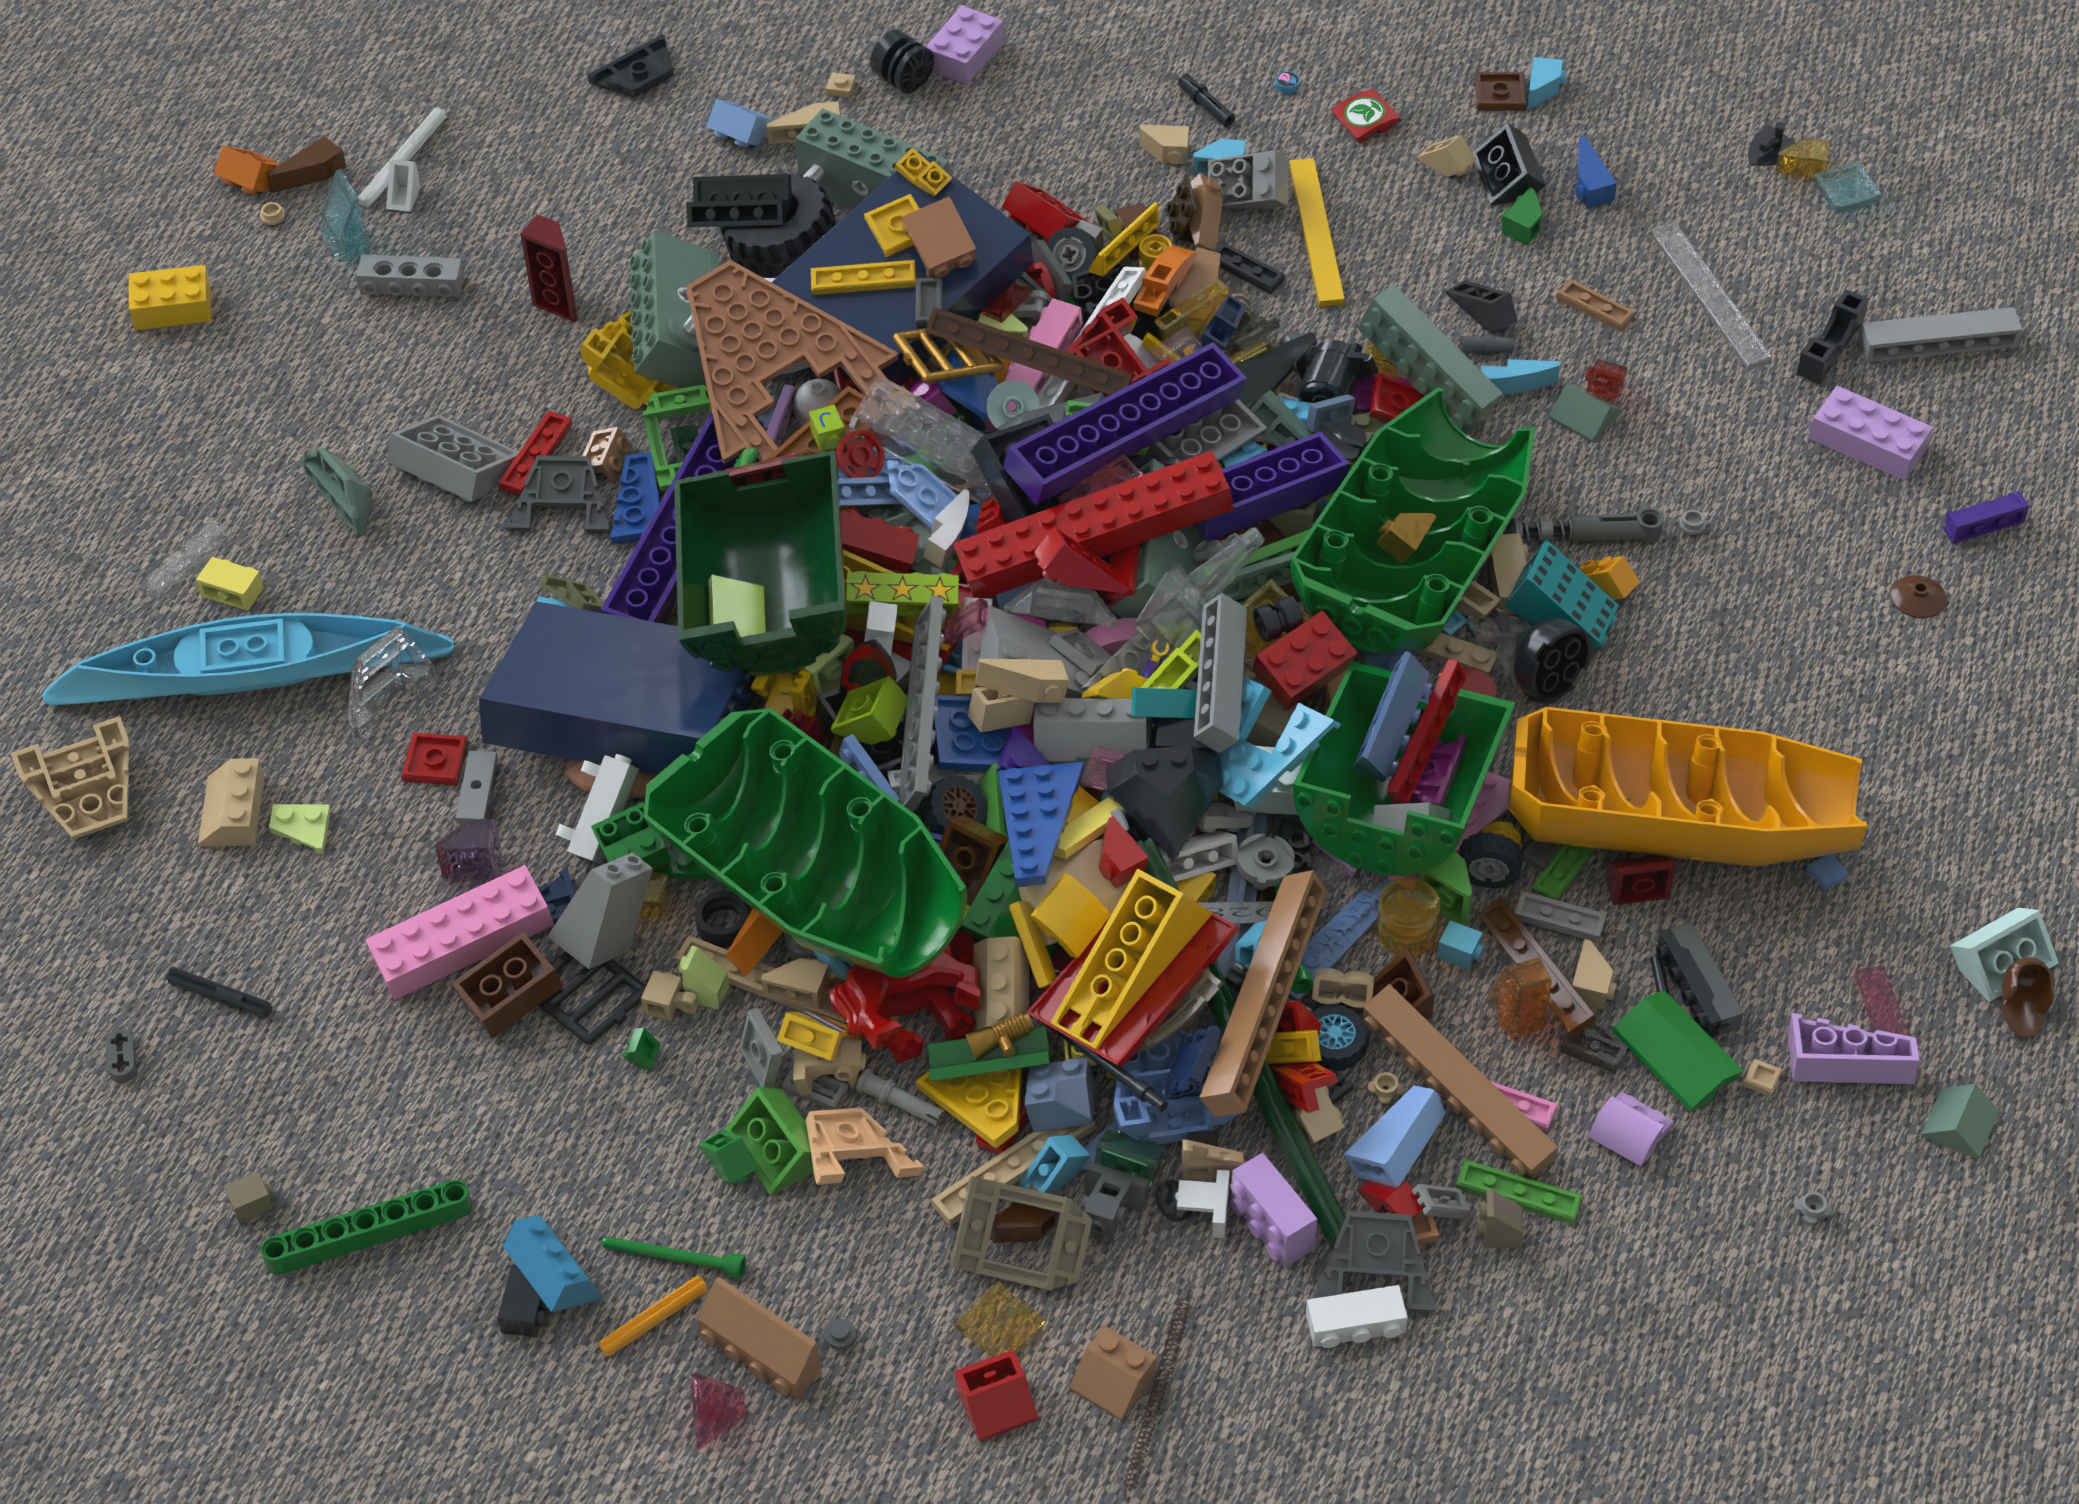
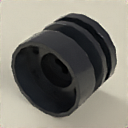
(902, 61)

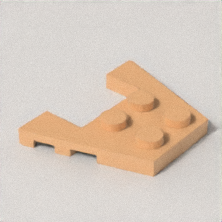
(852, 1135)

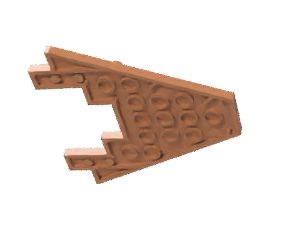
(755, 333)

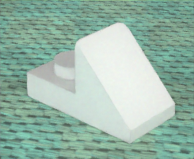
(881, 624)

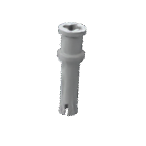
(888, 1092)

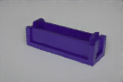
(1986, 517)

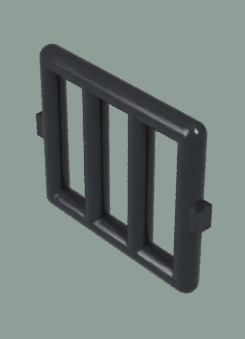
(617, 1015)

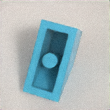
(1545, 80)
(1218, 149)
(1055, 1164)

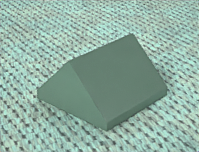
(1583, 412)
(1961, 1119)

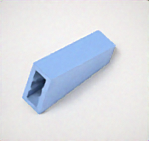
(1397, 1138)

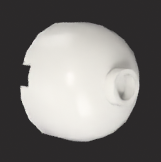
(813, 396)

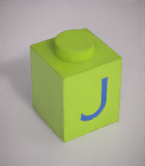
(826, 427)

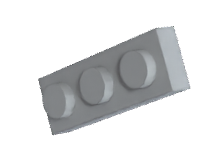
(1560, 916)

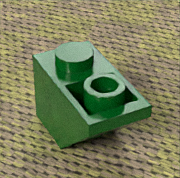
(1523, 219)

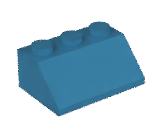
(549, 1265)

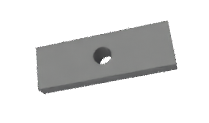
(476, 786)

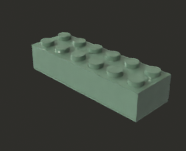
(1428, 358)

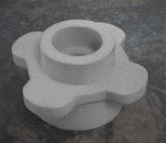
(1818, 1201)

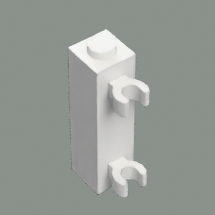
(606, 799)

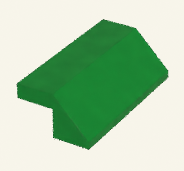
(1676, 1050)
(956, 1058)

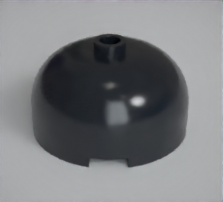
(1551, 658)

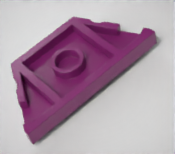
(1439, 772)

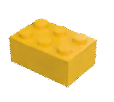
(170, 297)

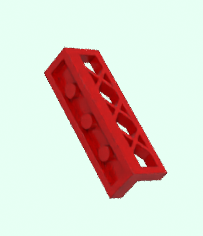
(1300, 1081)

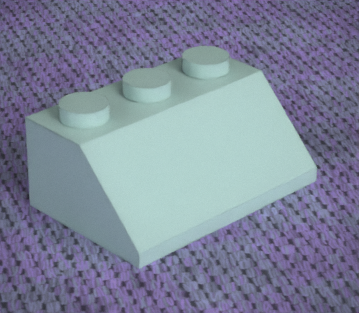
(1991, 950)

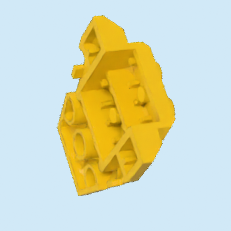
(611, 364)

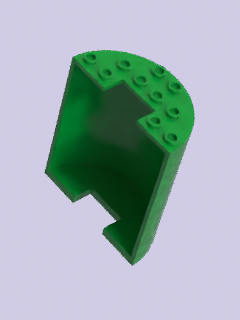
(1340, 802)

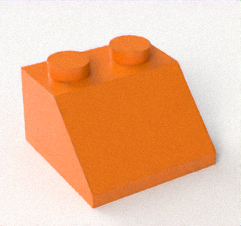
(245, 169)

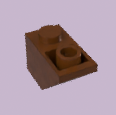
(1022, 1223)

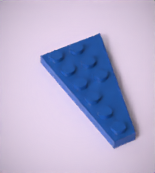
(1036, 814)

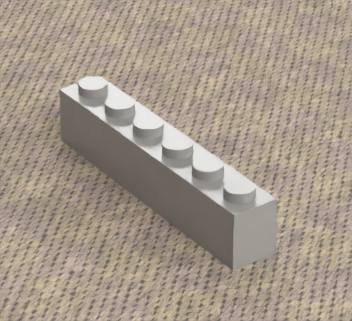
(1940, 334)
(1220, 673)

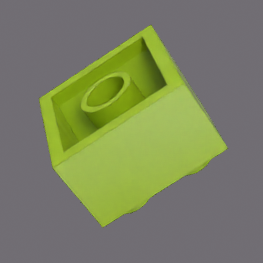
(871, 712)

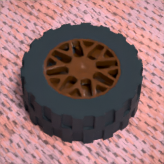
(951, 799)

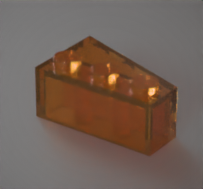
(1522, 997)

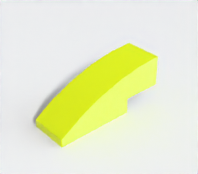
(1179, 667)

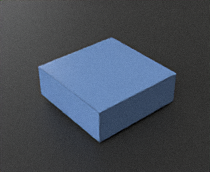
(1827, 871)

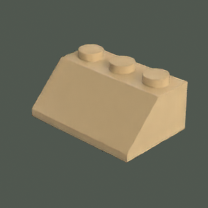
(232, 804)
(1001, 980)

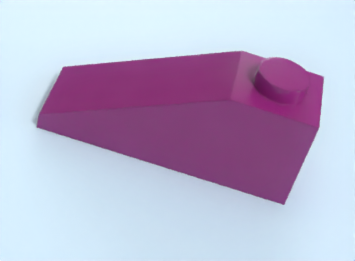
(932, 394)

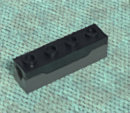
(1699, 980)

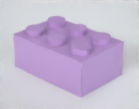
(965, 44)
(1273, 1210)

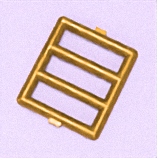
(948, 372)

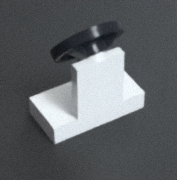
(1198, 1197)

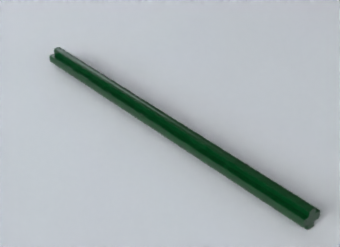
(1269, 1094)

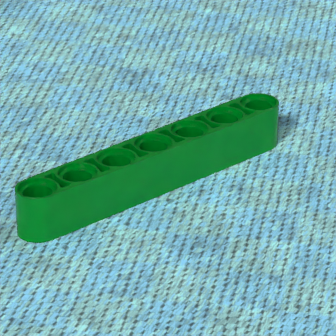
(351, 1226)

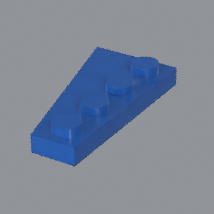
(636, 499)

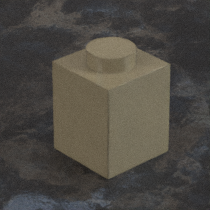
(249, 1197)

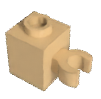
(665, 995)

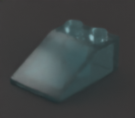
(344, 221)

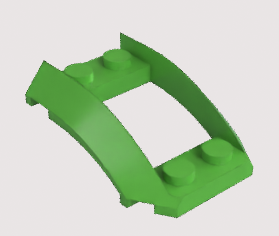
(668, 405)

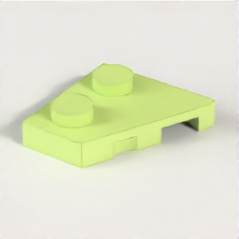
(301, 824)

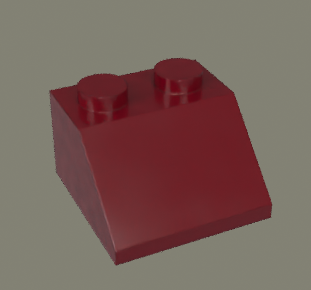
(1639, 879)

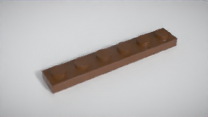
(1522, 947)

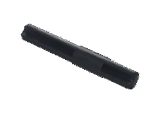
(219, 992)

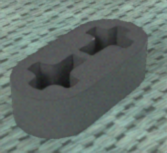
(114, 1056)

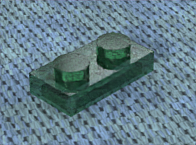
(683, 439)

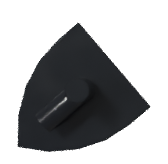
(1767, 144)

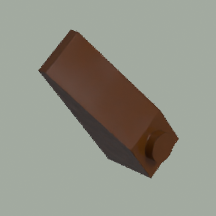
(308, 166)

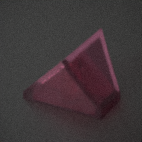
(714, 1407)

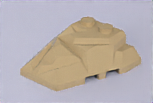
(82, 782)

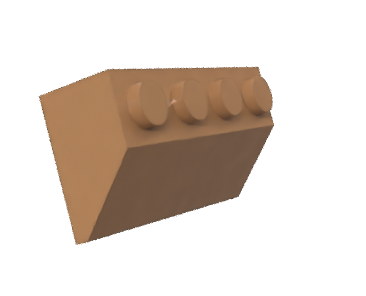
(758, 1339)

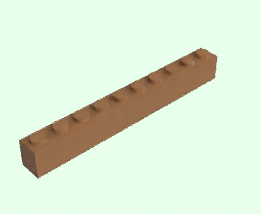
(1263, 994)

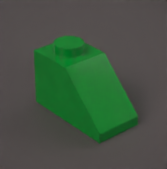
(728, 1156)

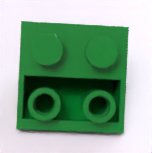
(629, 834)

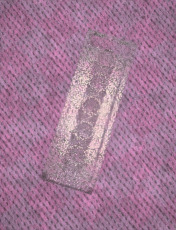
(922, 435)

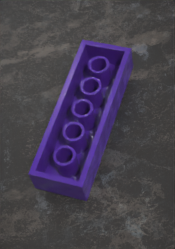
(1278, 483)

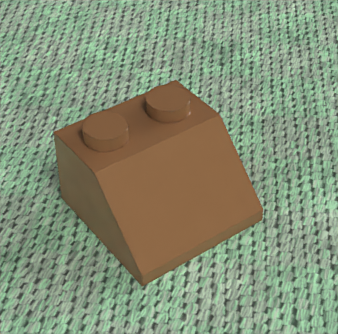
(1114, 1373)

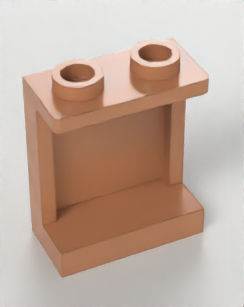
(940, 237)

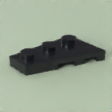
(1293, 831)

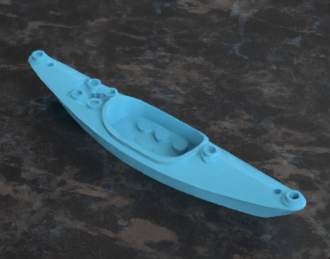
(234, 657)

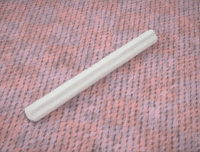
(405, 153)

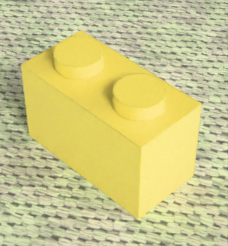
(230, 583)

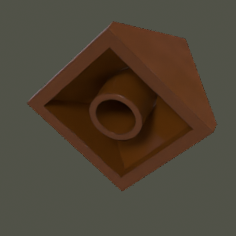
(1408, 981)

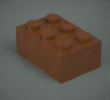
(507, 985)

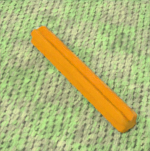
(653, 1316)

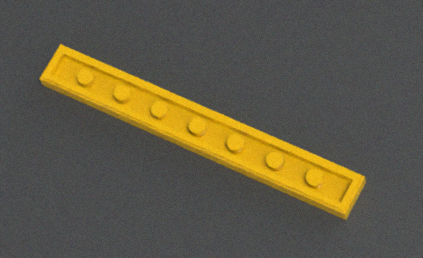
(1316, 233)

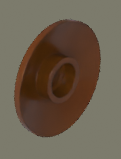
(1918, 604)

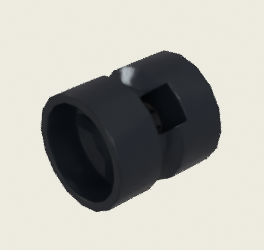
(1273, 620)

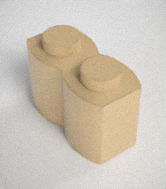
(1350, 988)

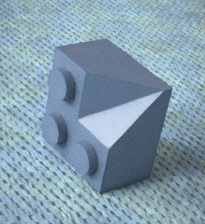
(1060, 1094)

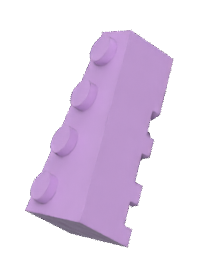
(1849, 1054)

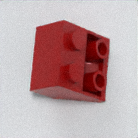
(995, 1395)

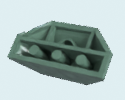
(339, 486)

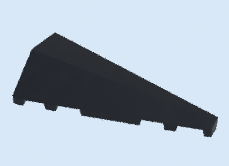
(1271, 367)

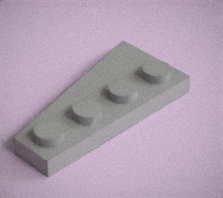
(1131, 655)

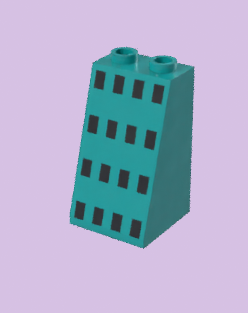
(1558, 589)

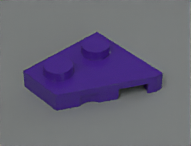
(1019, 752)

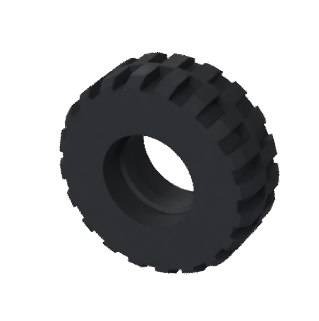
(774, 249)

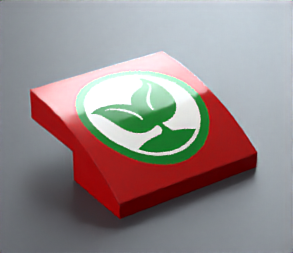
(1365, 115)

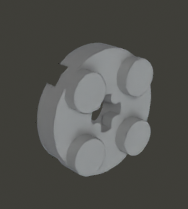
(1263, 874)

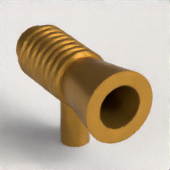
(1001, 1035)

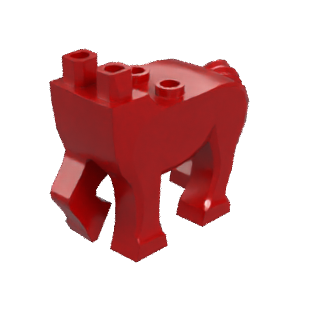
(872, 997)

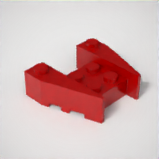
(1105, 342)

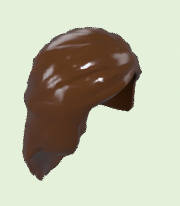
(2027, 995)

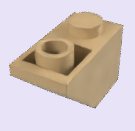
(1320, 1123)

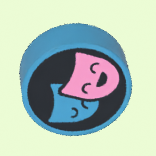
(1287, 82)

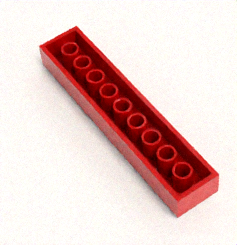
(1099, 521)

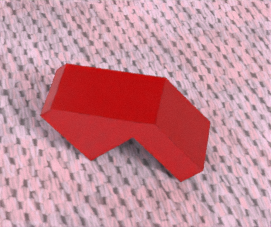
(1395, 1200)

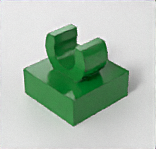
(642, 1049)

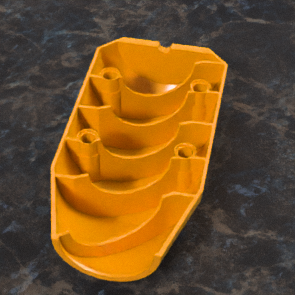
(1689, 785)

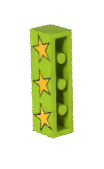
(906, 591)

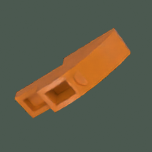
(1162, 278)

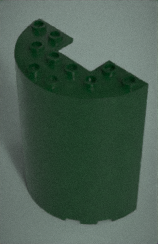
(769, 536)

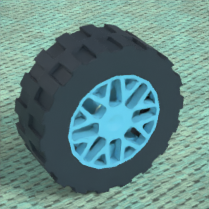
(1348, 1035)

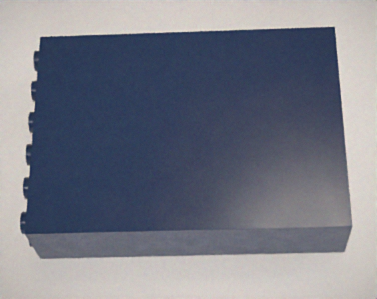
(1001, 256)
(607, 687)

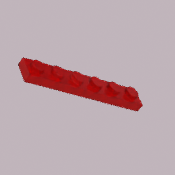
(1427, 733)

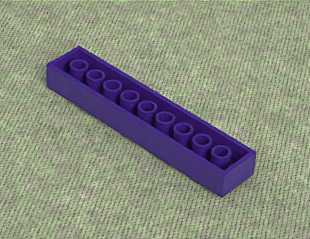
(1124, 423)
(649, 579)

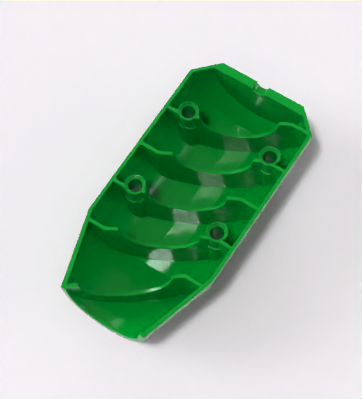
(1410, 467)
(809, 844)

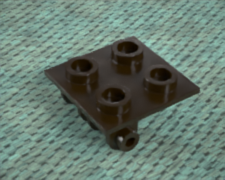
(1181, 211)

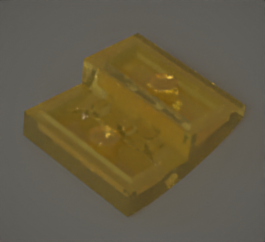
(999, 1321)

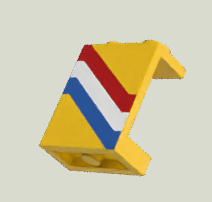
(813, 1033)

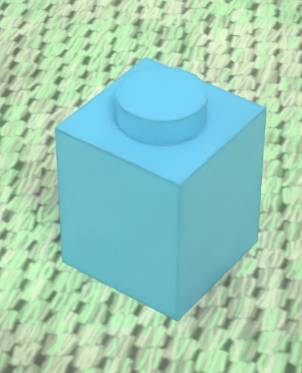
(1460, 945)

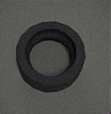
(712, 903)

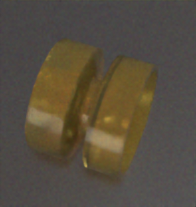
(1407, 916)

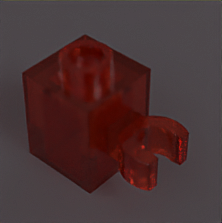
(1606, 379)

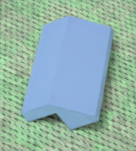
(868, 490)

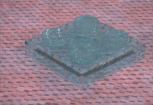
(1847, 187)

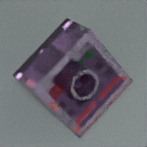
(471, 852)

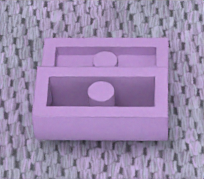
(1630, 1128)

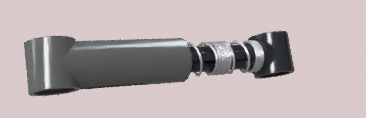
(1641, 526)

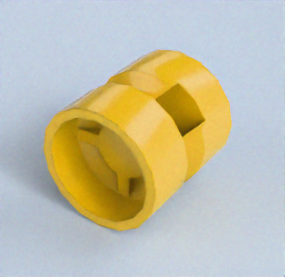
(1150, 248)

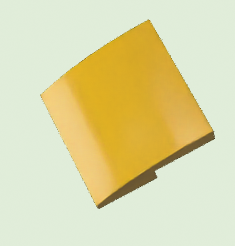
(1070, 915)

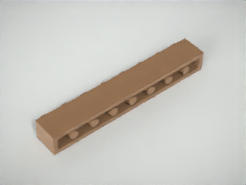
(1460, 1083)

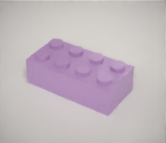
(1870, 432)

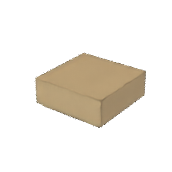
(1762, 1077)

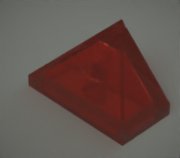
(1007, 301)

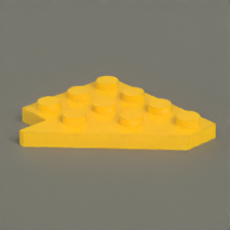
(980, 1101)

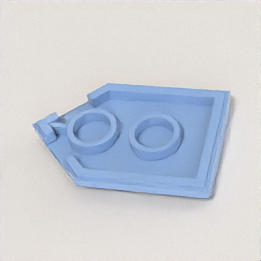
(919, 490)

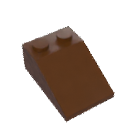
(971, 852)

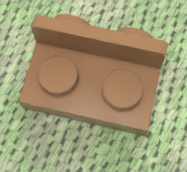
(608, 451)

